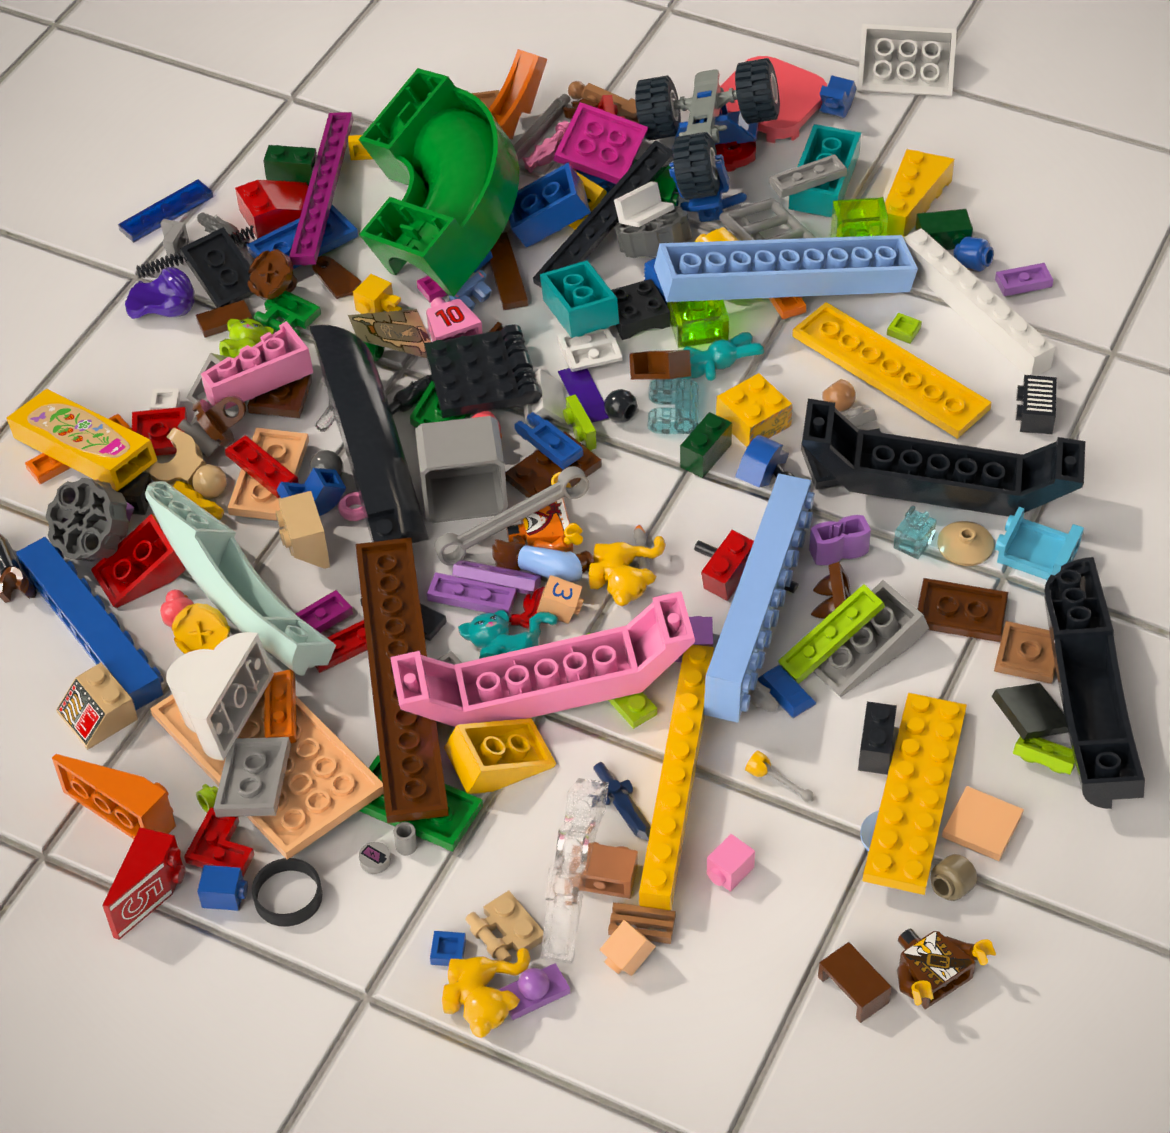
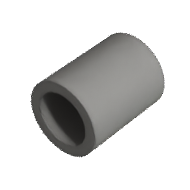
(405, 838)

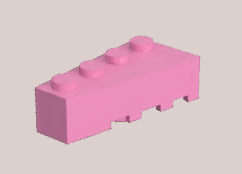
(259, 368)

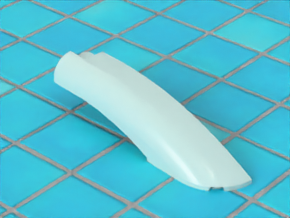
(232, 583)

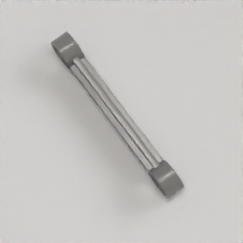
(511, 515)

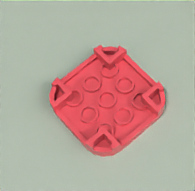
(798, 99)

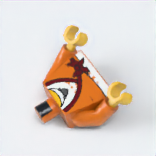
(548, 527)

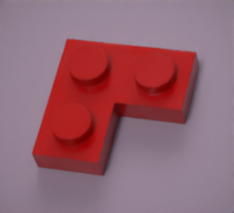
(214, 847)

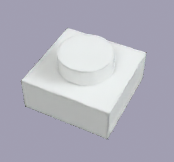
(165, 398)

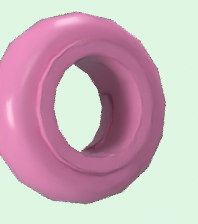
(348, 513)

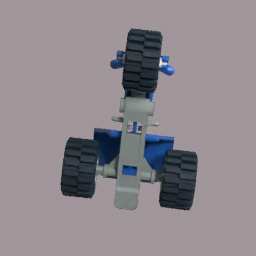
(695, 164)

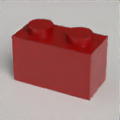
(726, 565)

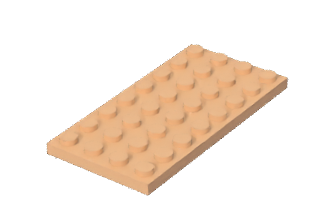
(320, 783)

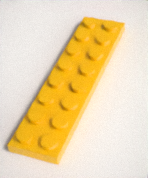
(892, 370)
(915, 794)

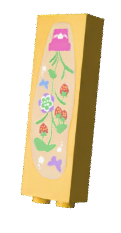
(82, 439)

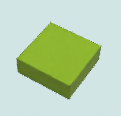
(904, 328)

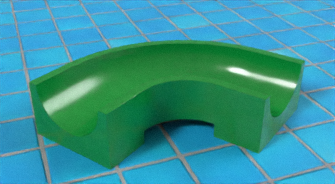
(457, 175)

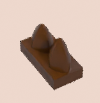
(834, 584)

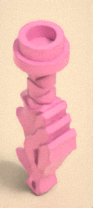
(545, 152)

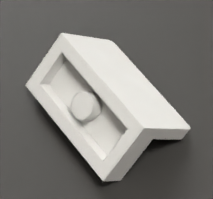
(641, 205)
(552, 399)

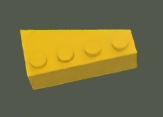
(915, 187)

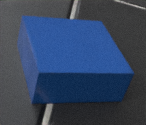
(447, 946)

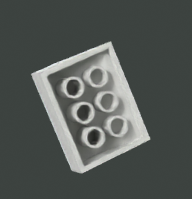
(907, 60)

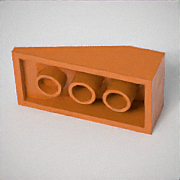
(116, 796)

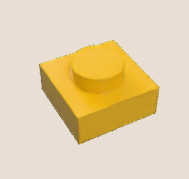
(356, 149)

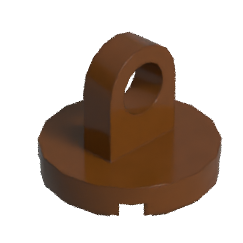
(271, 275)
(216, 420)

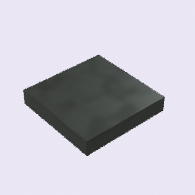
(1031, 710)

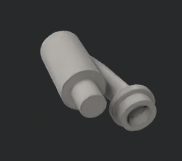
(201, 438)

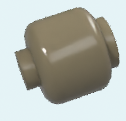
(953, 877)

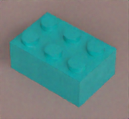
(579, 299)

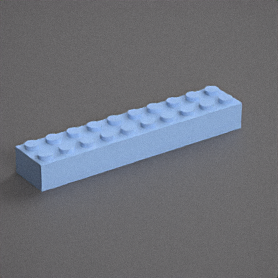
(784, 268)
(757, 599)

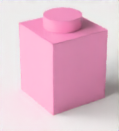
(730, 862)

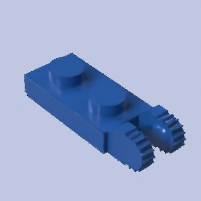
(549, 440)

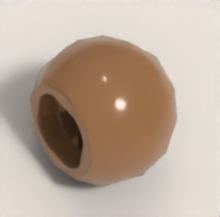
(841, 393)

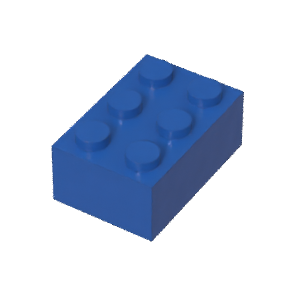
(548, 205)

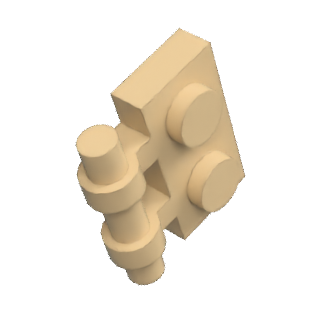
(512, 922)

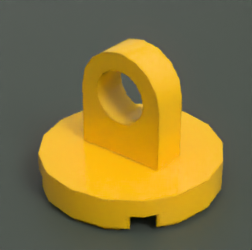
(199, 628)

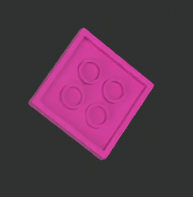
(600, 143)

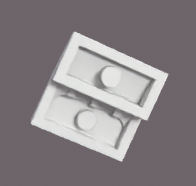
(589, 350)

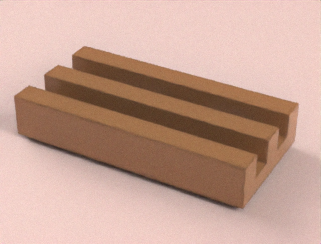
(643, 918)

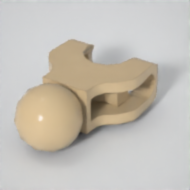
(189, 467)

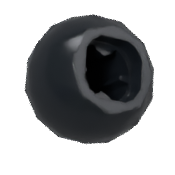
(620, 405)

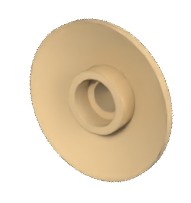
(965, 543)

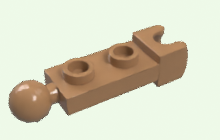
(594, 93)

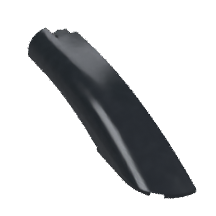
(369, 435)
(1091, 685)

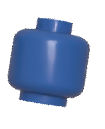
(974, 253)

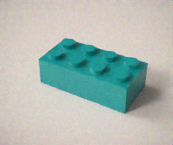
(823, 143)

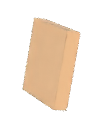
(982, 823)

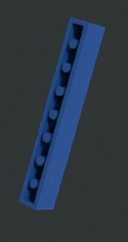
(89, 622)

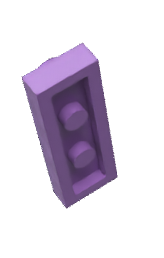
(522, 581)
(471, 594)

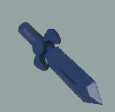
(624, 802)

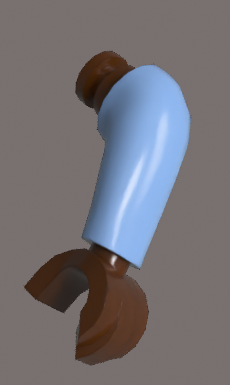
(540, 560)

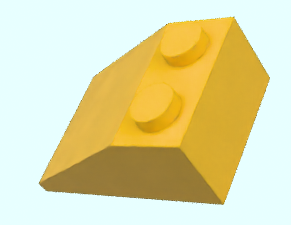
(497, 753)

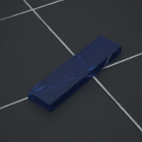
(167, 208)

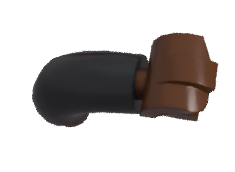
(11, 575)

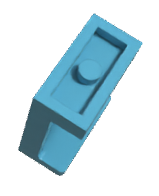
(1036, 547)

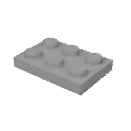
(252, 777)

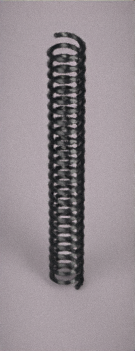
(148, 268)

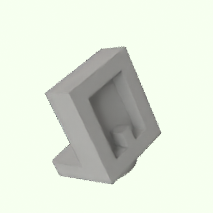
(174, 236)

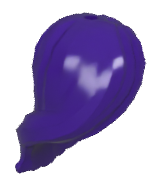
(167, 295)

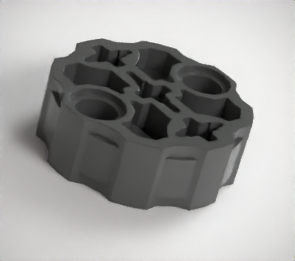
(645, 240)
(80, 516)

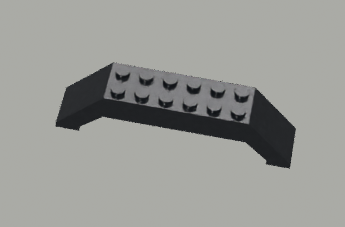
(940, 470)

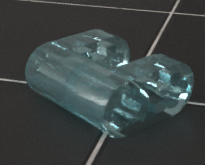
(685, 401)

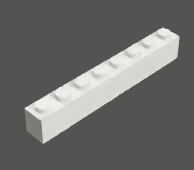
(979, 305)

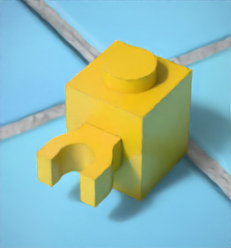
(375, 296)

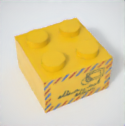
(754, 409)

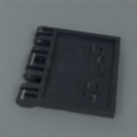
(482, 372)

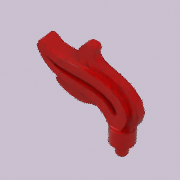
(530, 607)

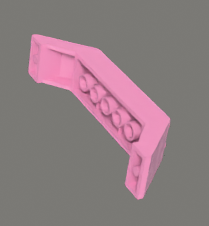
(550, 674)

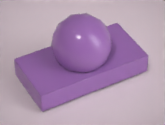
(537, 989)

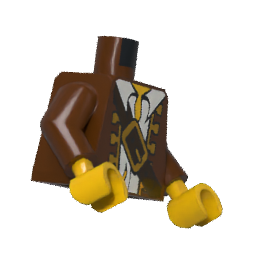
(937, 965)

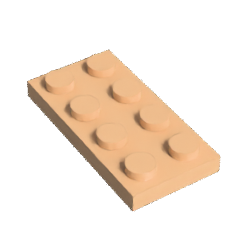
(249, 496)

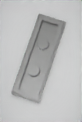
(807, 176)

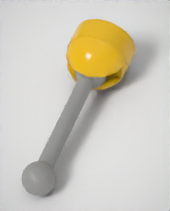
(760, 765)

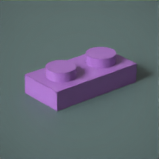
(1024, 279)

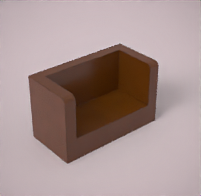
(660, 364)
(856, 979)

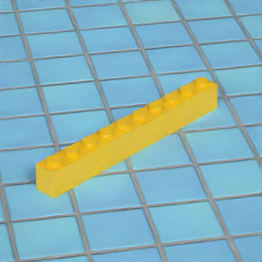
(676, 782)

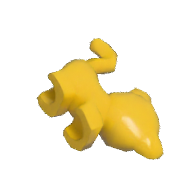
(612, 566)
(483, 1006)

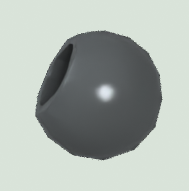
(327, 460)

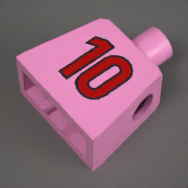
(451, 320)

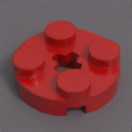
(738, 157)

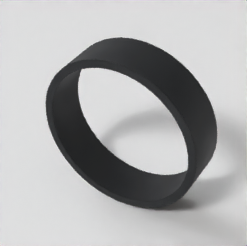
(282, 865)

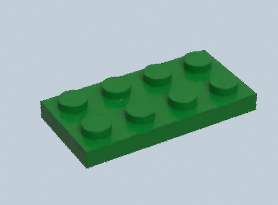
(442, 831)

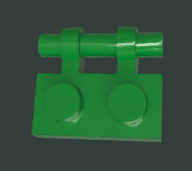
(291, 308)

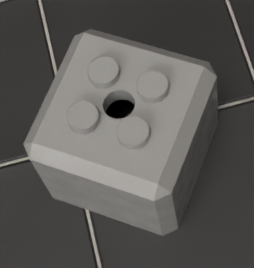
(461, 469)

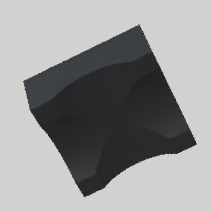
(640, 308)

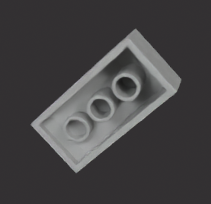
(875, 643)

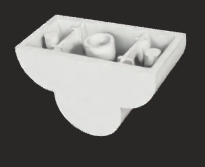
(220, 689)

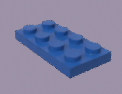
(337, 232)

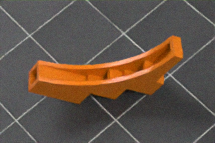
(518, 91)

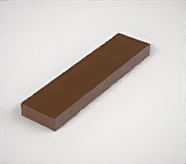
(507, 274)

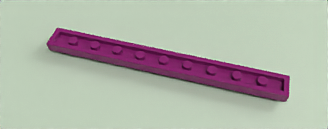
(321, 189)

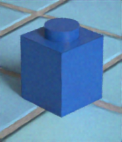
(222, 888)

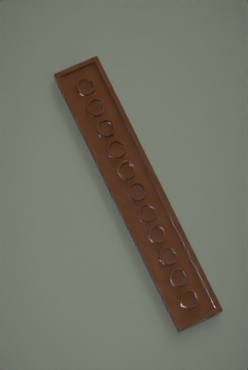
(393, 628)

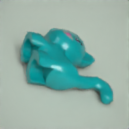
(491, 632)

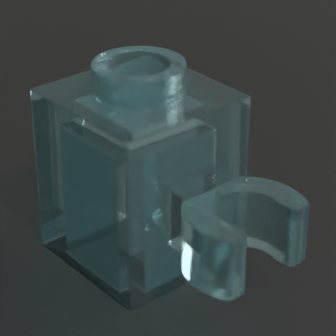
(914, 533)

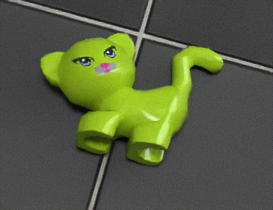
(241, 334)

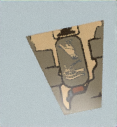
(393, 330)

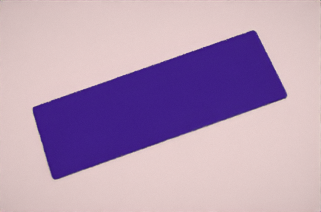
(582, 385)

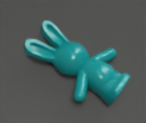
(721, 355)

